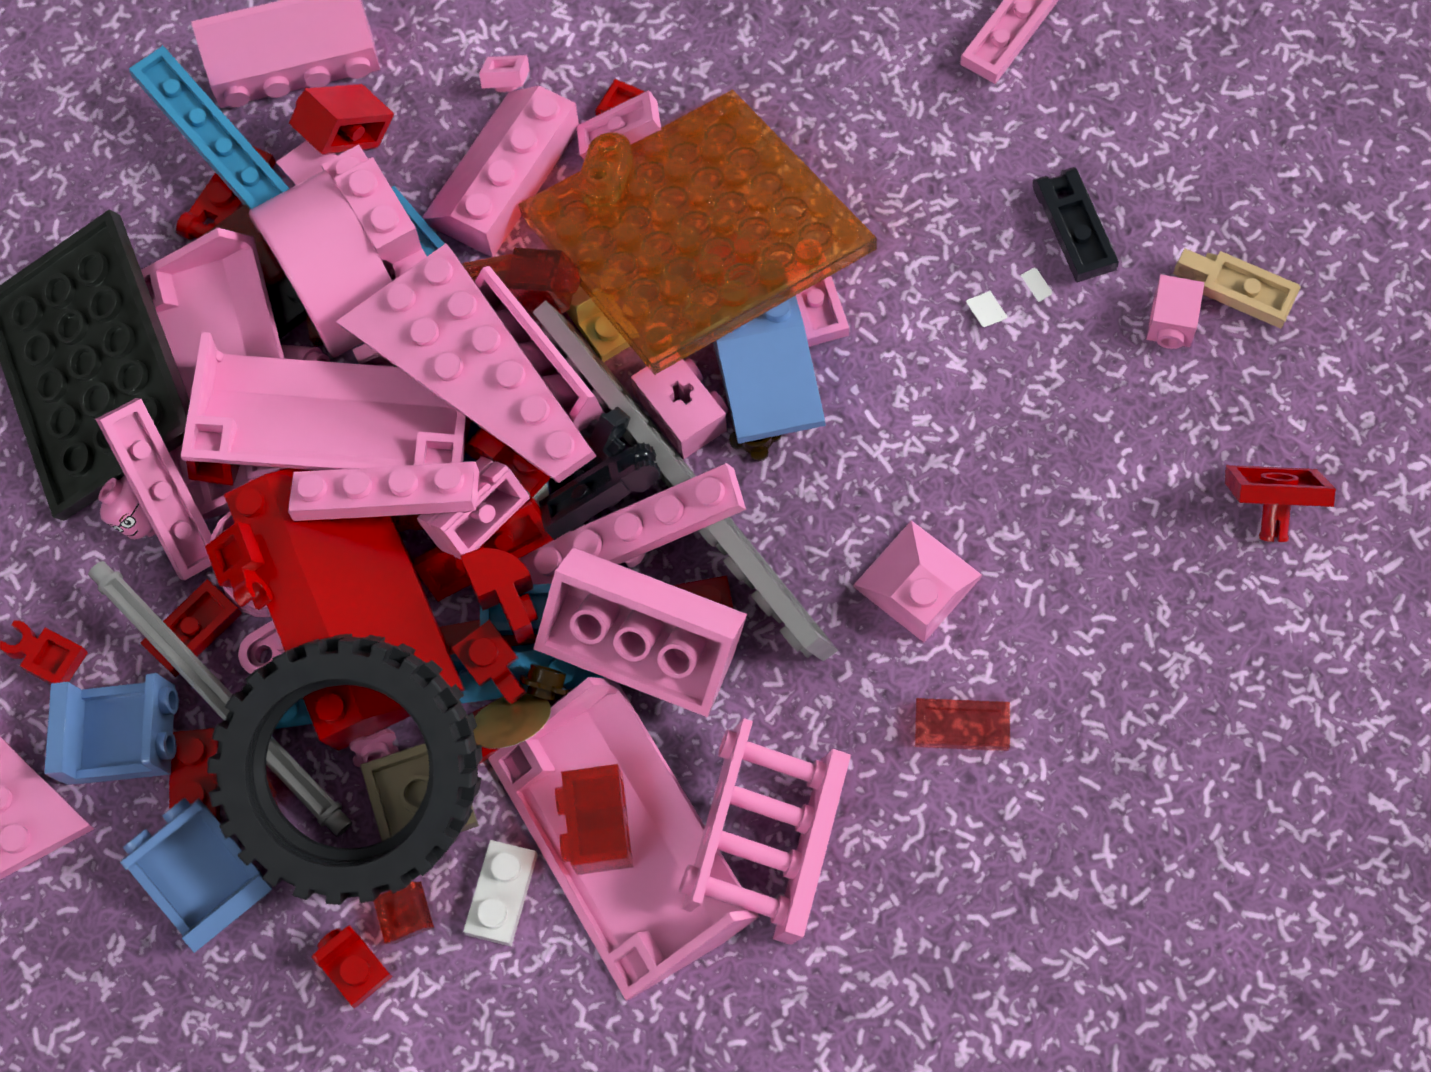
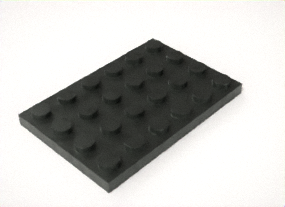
(78, 345)

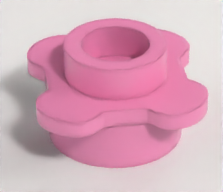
(373, 746)

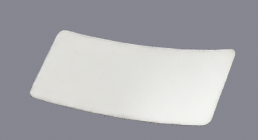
(988, 309)

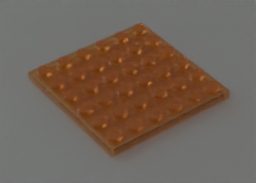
(705, 232)

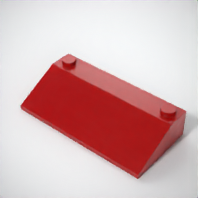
(335, 582)

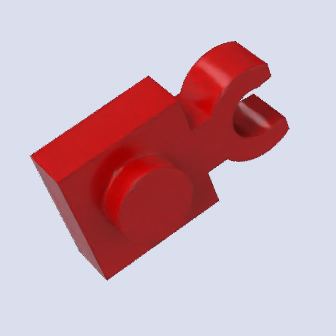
(46, 657)

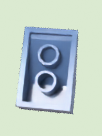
(770, 375)

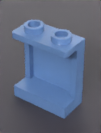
(111, 731)
(194, 872)

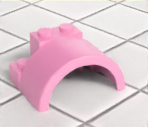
(339, 240)

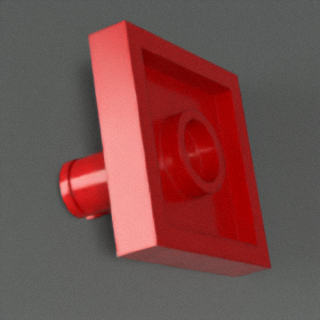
(1278, 490)

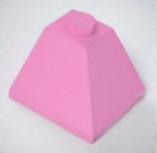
(917, 581)

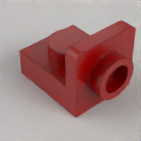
(350, 965)

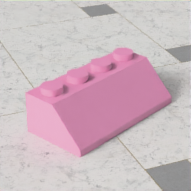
(284, 48)
(504, 168)
(552, 367)
(639, 631)

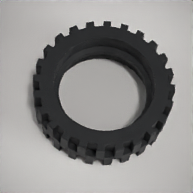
(269, 834)

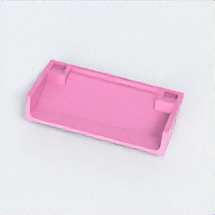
(221, 291)
(315, 415)
(630, 911)

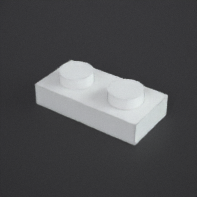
(500, 893)

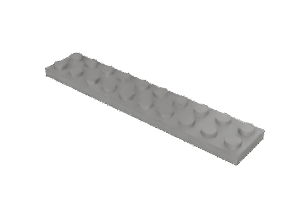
(743, 558)

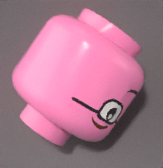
(122, 509)

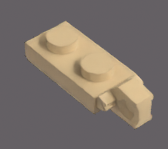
(1240, 285)

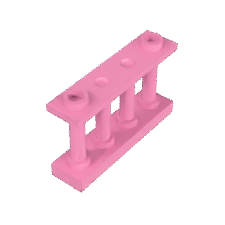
(799, 865)

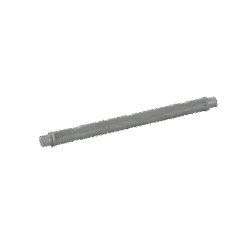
(215, 693)

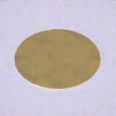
(509, 724)

